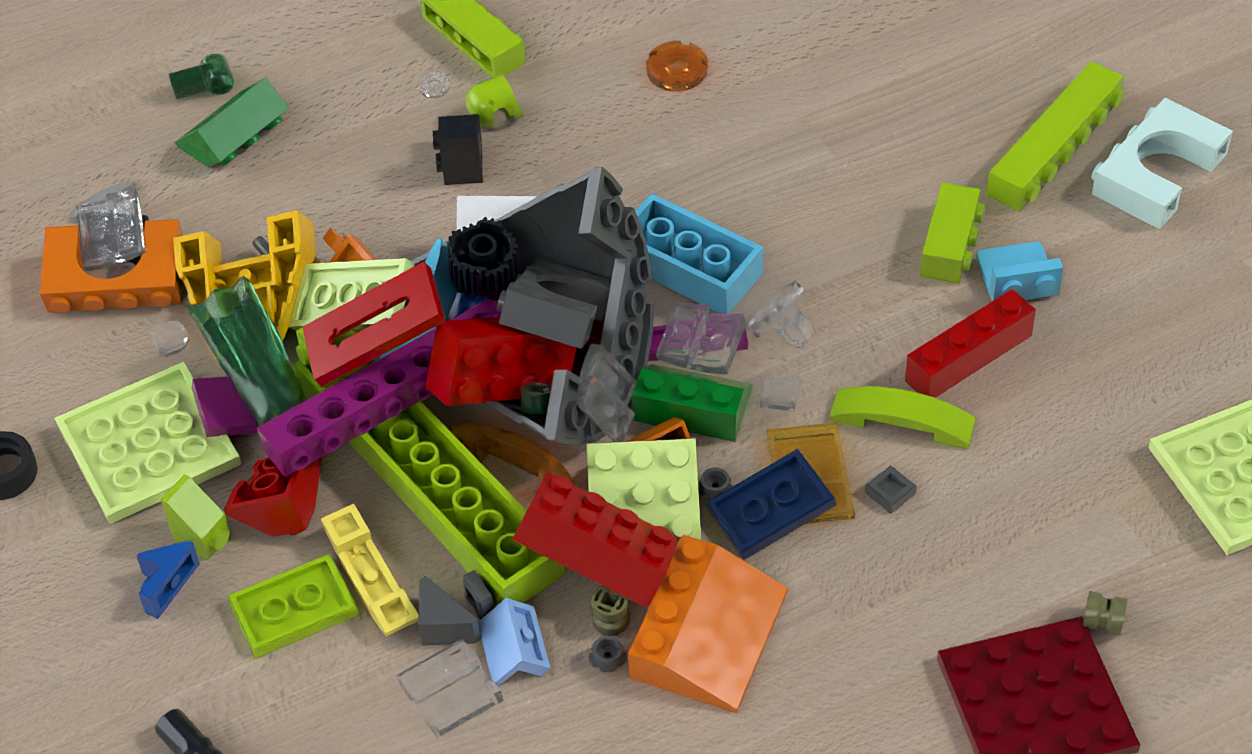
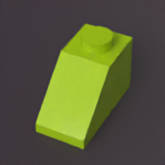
(195, 518)

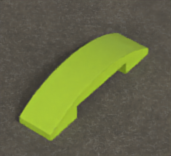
(904, 409)

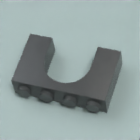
(555, 302)

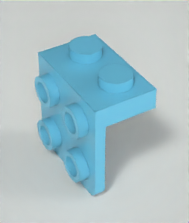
(1020, 268)

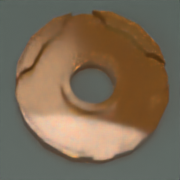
(677, 78)

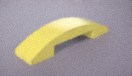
(368, 571)

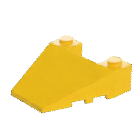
(272, 275)

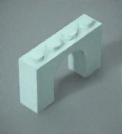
(1166, 130)

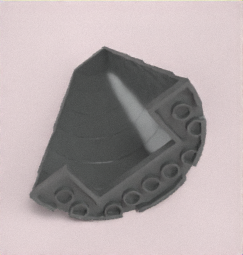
(595, 233)

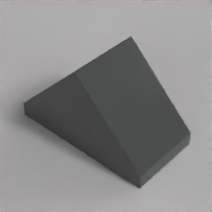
(443, 618)

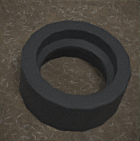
(25, 473)

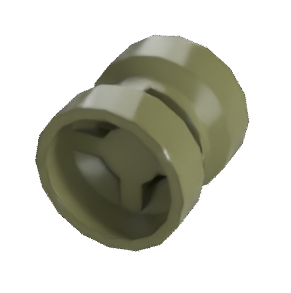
(609, 611)
(1105, 613)

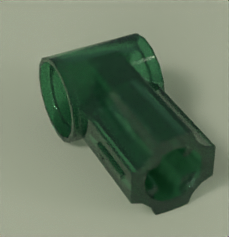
(211, 76)

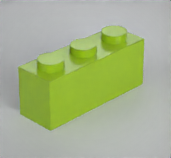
(952, 233)

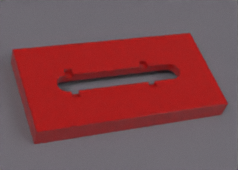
(419, 316)

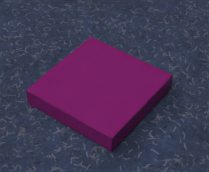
(221, 407)

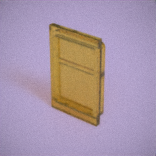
(823, 451)

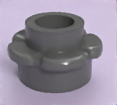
(711, 478)
(607, 646)

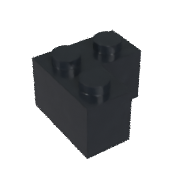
(460, 149)

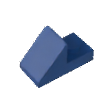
(167, 573)

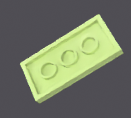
(336, 283)

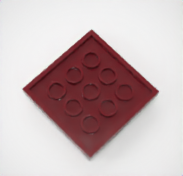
(1037, 693)

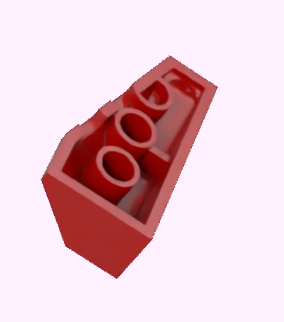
(275, 502)

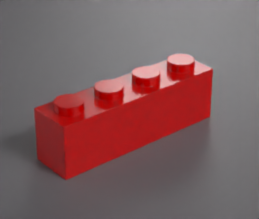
(970, 344)

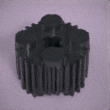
(483, 259)

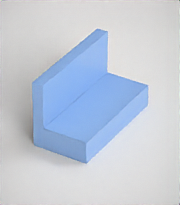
(513, 641)

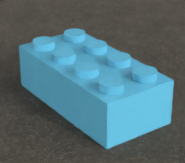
(698, 255)

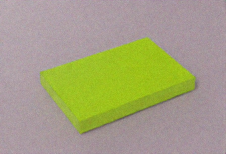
(292, 605)

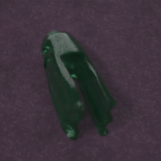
(249, 350)

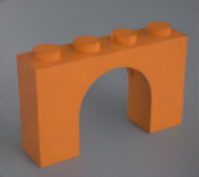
(149, 283)

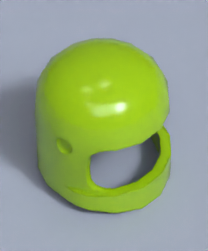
(490, 96)

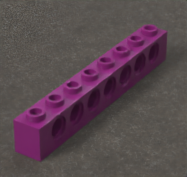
(355, 403)

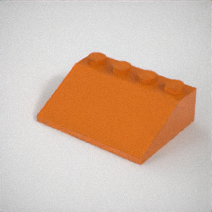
(706, 625)

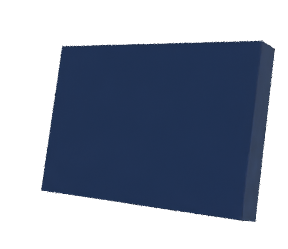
(770, 504)

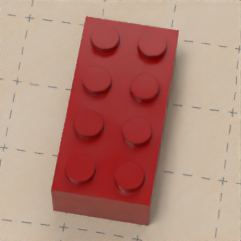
(490, 361)
(597, 539)

